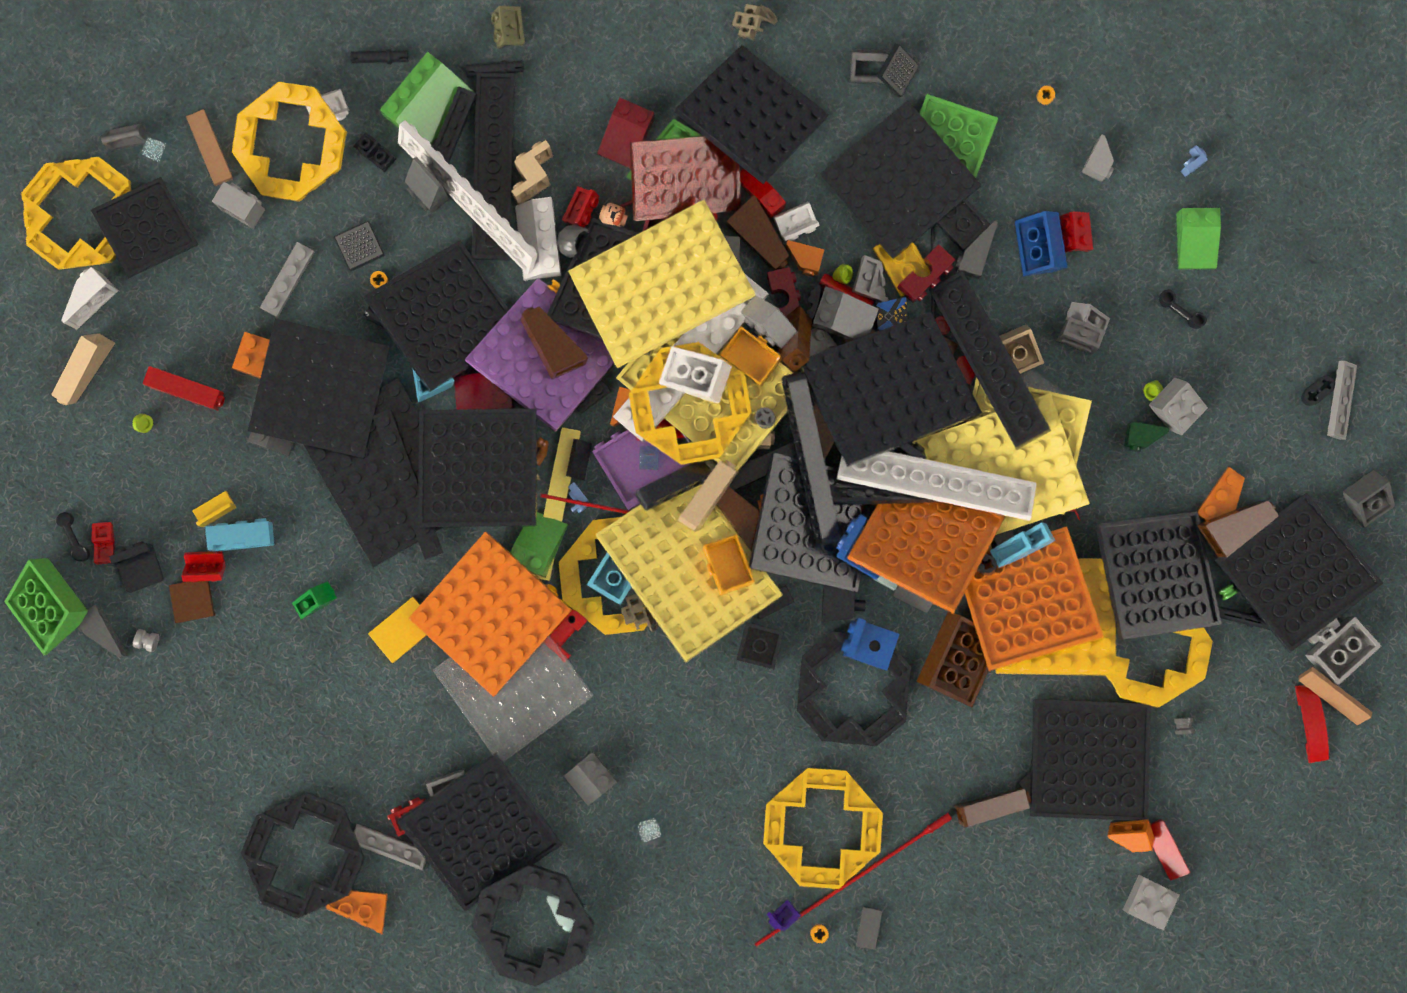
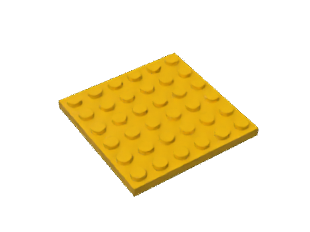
(1088, 658)

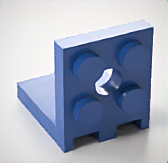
(848, 542)
(858, 643)

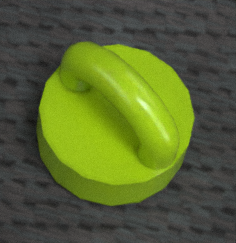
(843, 274)
(1152, 389)
(142, 423)

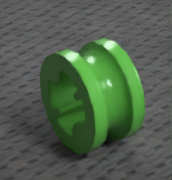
(1227, 592)

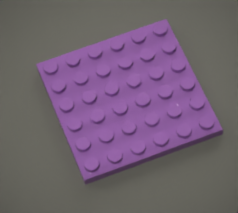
(514, 365)

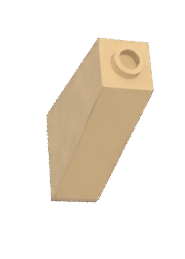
(81, 367)
(708, 495)

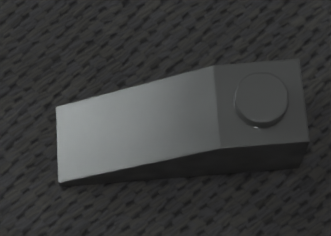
(975, 255)
(99, 629)

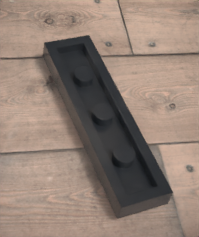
(454, 122)

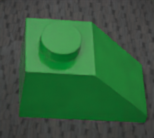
(314, 600)

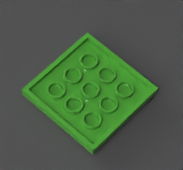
(961, 128)

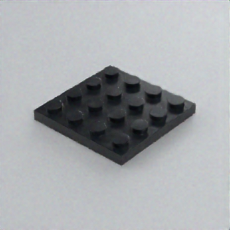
(144, 227)

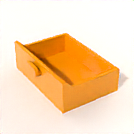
(751, 356)
(728, 564)

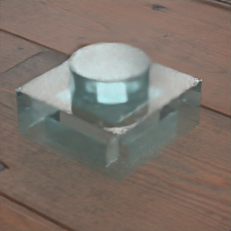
(153, 148)

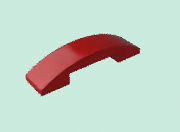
(1314, 724)

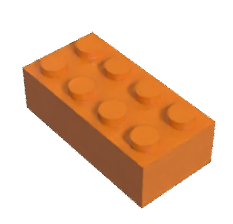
(251, 355)

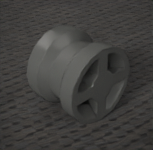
(764, 414)
(1184, 725)

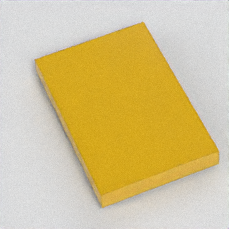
(902, 265)
(397, 632)

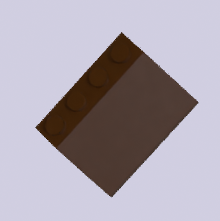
(955, 661)

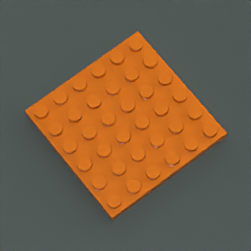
(927, 547)
(1033, 605)
(490, 614)

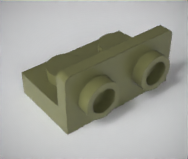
(508, 26)

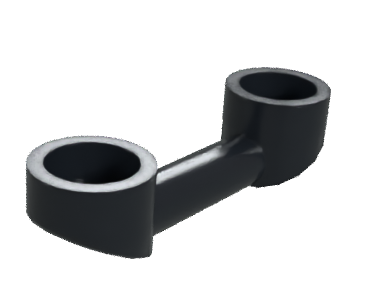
(1167, 300)
(78, 552)

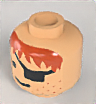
(613, 215)

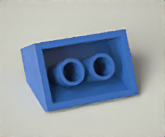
(1041, 243)

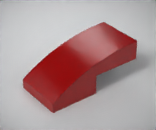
(103, 542)

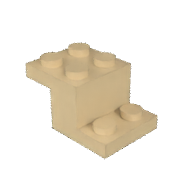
(530, 170)

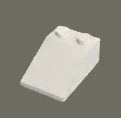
(89, 295)
(695, 374)

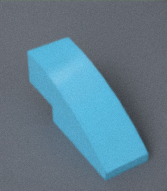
(1022, 545)

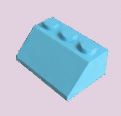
(610, 581)

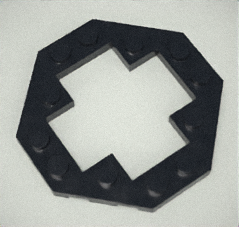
(849, 731)
(318, 895)
(496, 943)

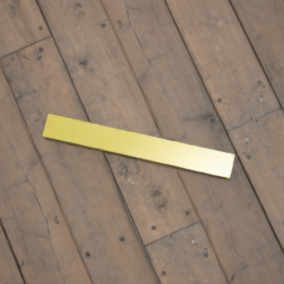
(559, 481)

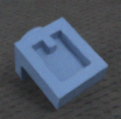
(1197, 160)
(576, 494)

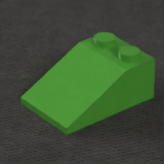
(1198, 237)
(539, 544)

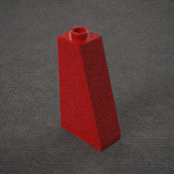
(183, 388)

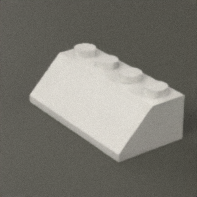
(538, 229)

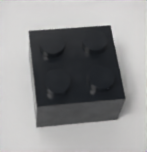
(759, 645)

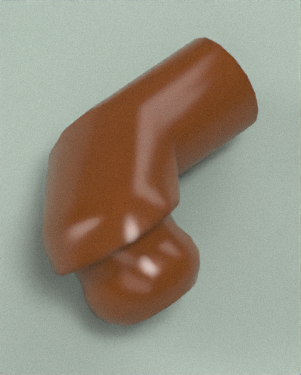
(543, 450)

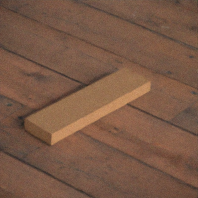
(209, 147)
(1335, 696)

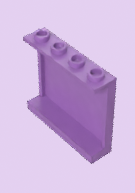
(621, 464)

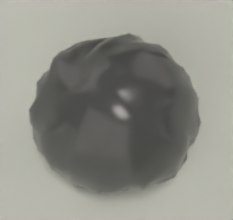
(569, 239)

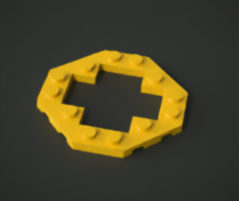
(266, 108)
(37, 219)
(665, 438)
(590, 608)
(1173, 682)
(791, 855)

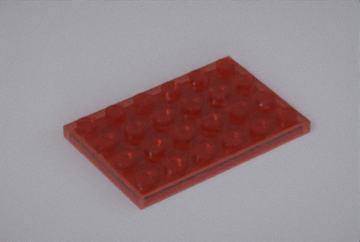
(680, 173)

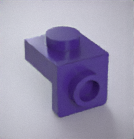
(783, 916)

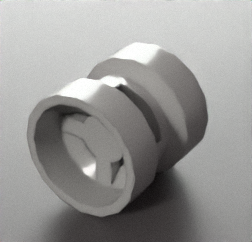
(146, 640)

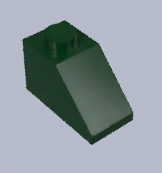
(1142, 435)

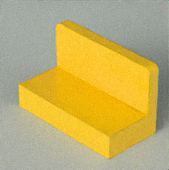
(214, 509)

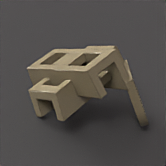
(759, 14)
(636, 607)

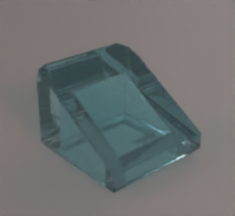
(648, 458)
(649, 829)

